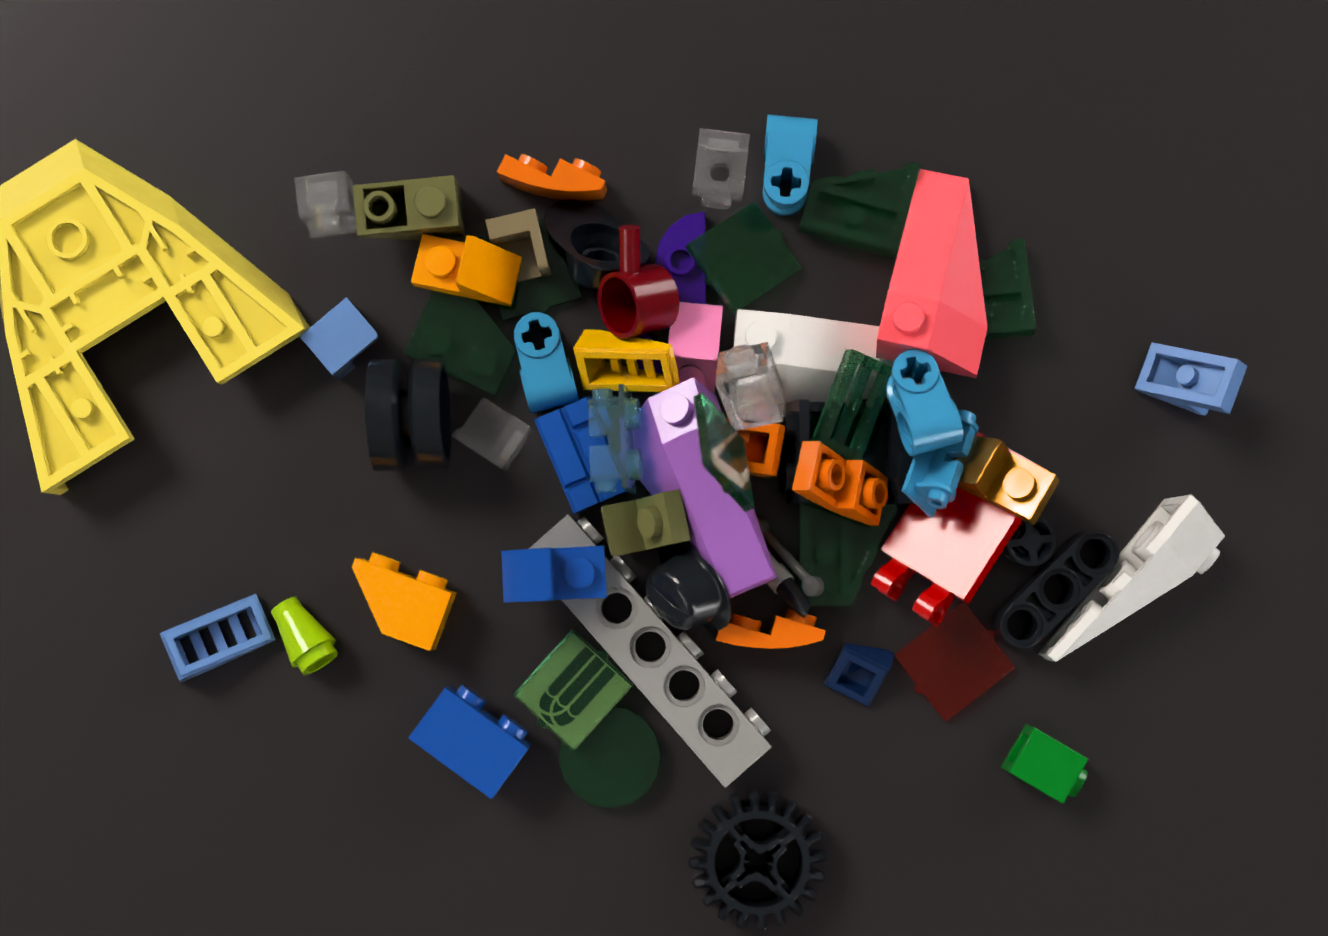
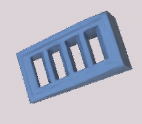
(172, 637)

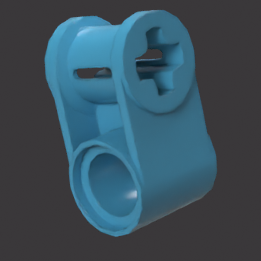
(789, 157)
(547, 371)
(925, 411)

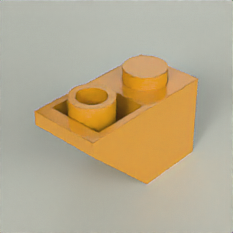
(405, 605)

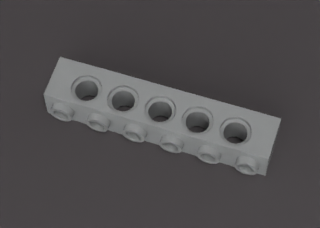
(724, 755)

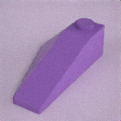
(716, 523)

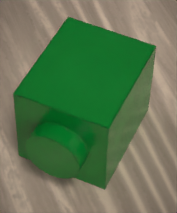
(1046, 764)

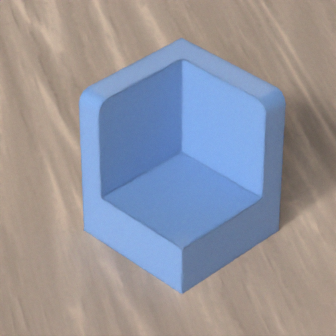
(340, 338)

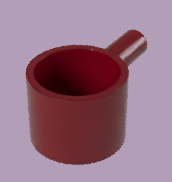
(637, 296)

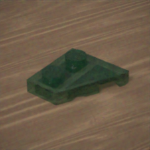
(861, 209)
(1008, 293)
(466, 340)

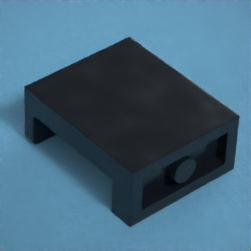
(882, 452)

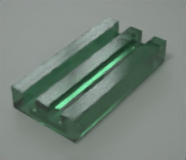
(836, 399)

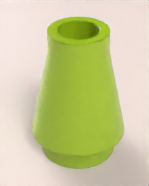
(304, 638)

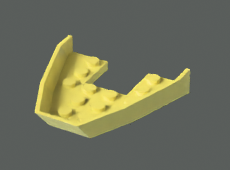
(87, 257)

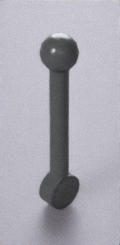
(811, 585)

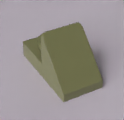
(645, 523)

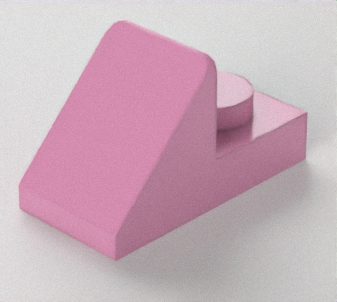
(697, 341)

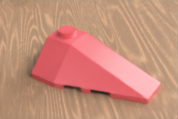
(937, 280)

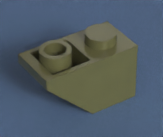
(409, 209)

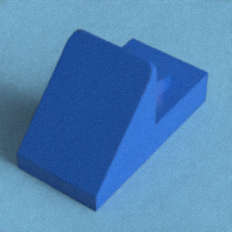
(554, 574)

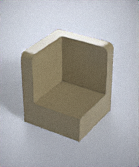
(523, 236)

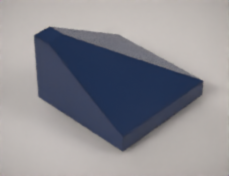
(859, 672)

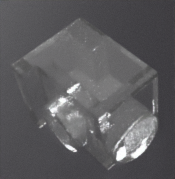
(724, 150)
(326, 203)

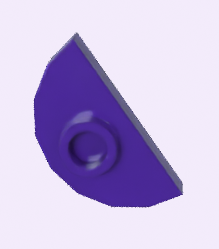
(679, 262)

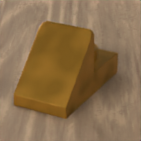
(1006, 479)

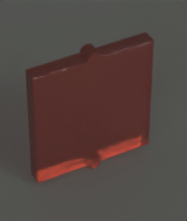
(954, 661)

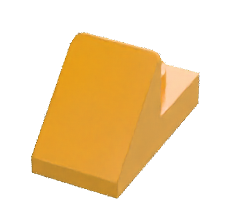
(467, 269)

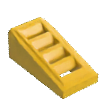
(596, 373)

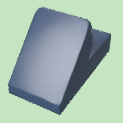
(1191, 378)

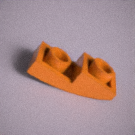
(567, 182)
(840, 484)
(783, 632)

